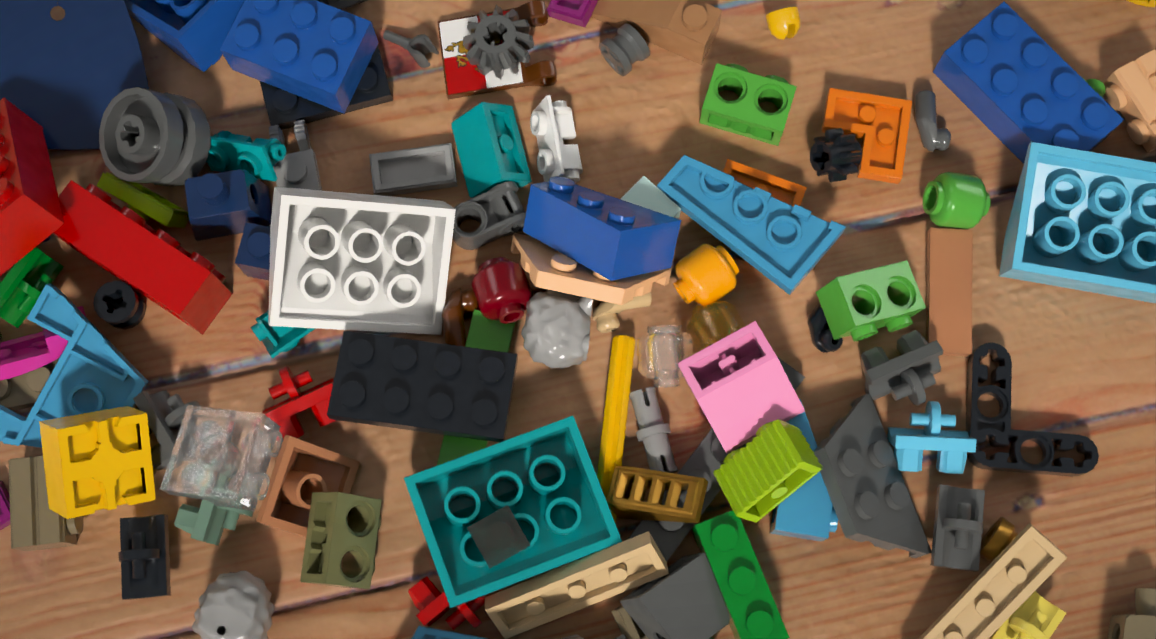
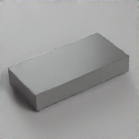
(413, 170)

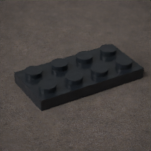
(423, 386)

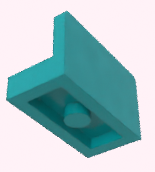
(490, 148)

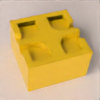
(97, 461)

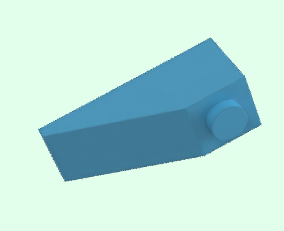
(809, 509)

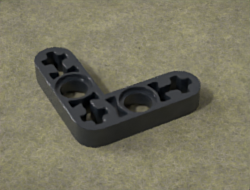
(999, 428)

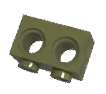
(333, 540)

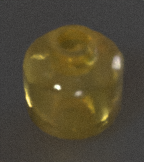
(713, 323)

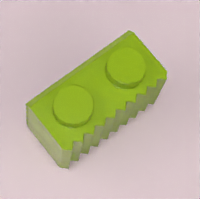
(766, 470)

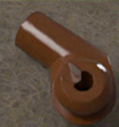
(453, 315)

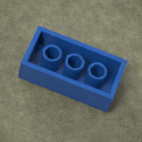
(1024, 87)

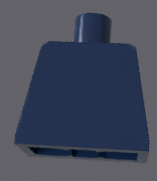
(224, 203)

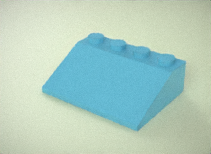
(1084, 223)

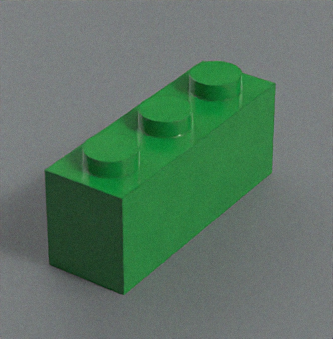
(739, 578)

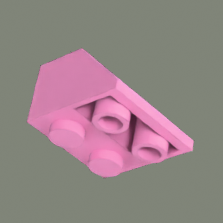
(740, 386)

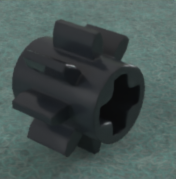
(835, 155)

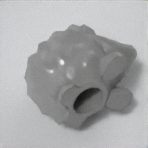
(557, 328)
(234, 608)

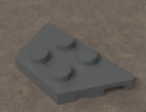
(867, 483)

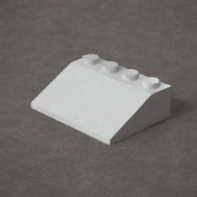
(358, 261)

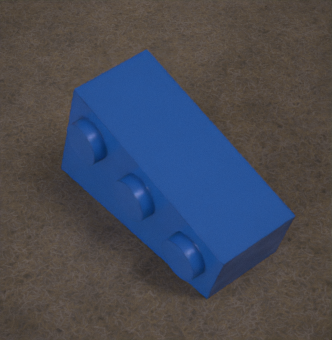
(600, 229)

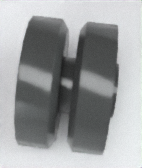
(154, 137)

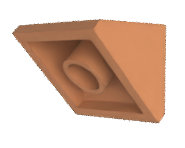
(298, 473)

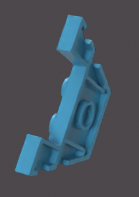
(86, 378)

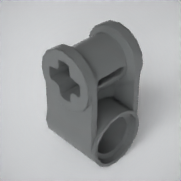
(492, 214)

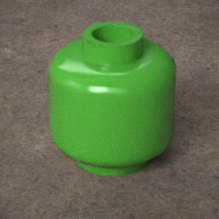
(956, 200)

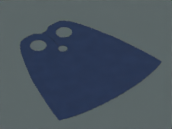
(68, 67)

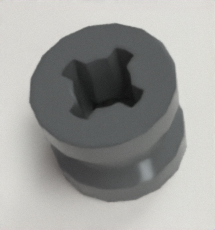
(624, 49)

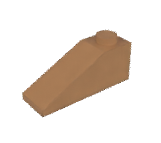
(674, 25)

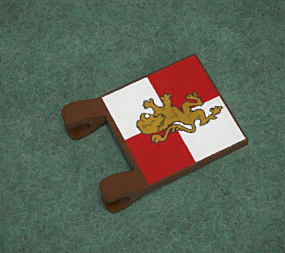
(466, 80)

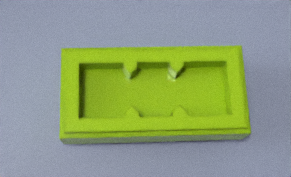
(144, 201)

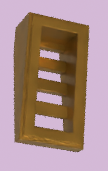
(629, 489)

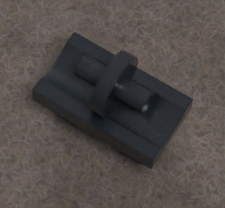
(145, 557)

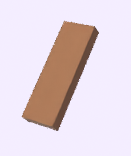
(949, 290)

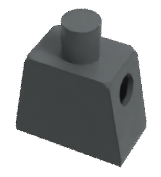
(680, 603)

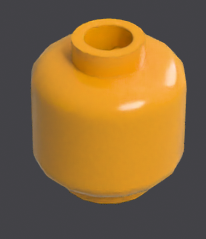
(706, 275)

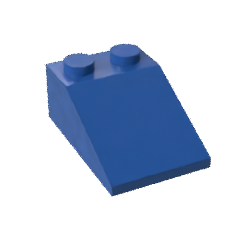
(188, 26)

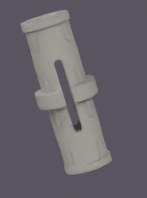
(653, 430)

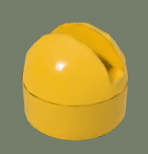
(784, 22)

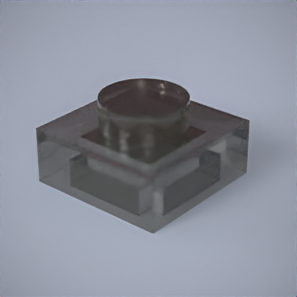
(498, 537)

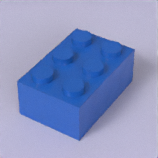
(302, 48)

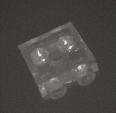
(222, 457)

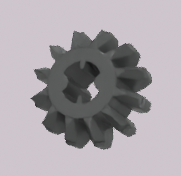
(491, 28)

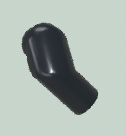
(821, 333)

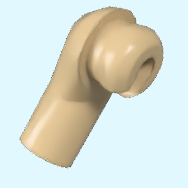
(606, 313)

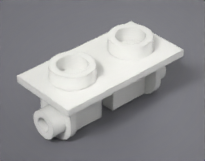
(551, 125)

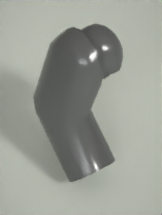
(927, 122)

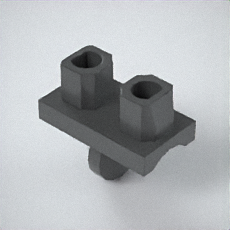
(905, 374)
(164, 420)
(958, 528)

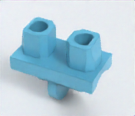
(949, 444)

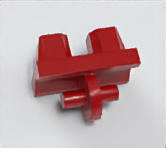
(286, 411)
(434, 605)

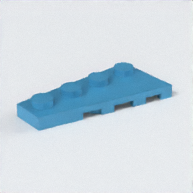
(762, 230)

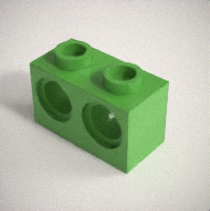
(744, 114)
(881, 298)

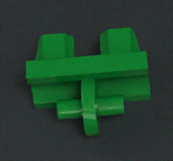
(24, 285)

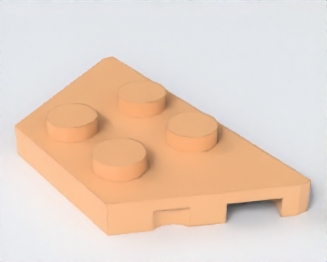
(560, 273)

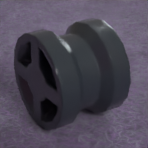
(127, 312)

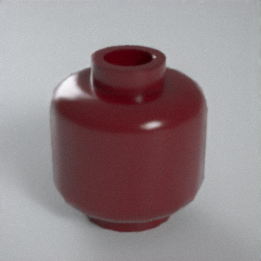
(501, 290)

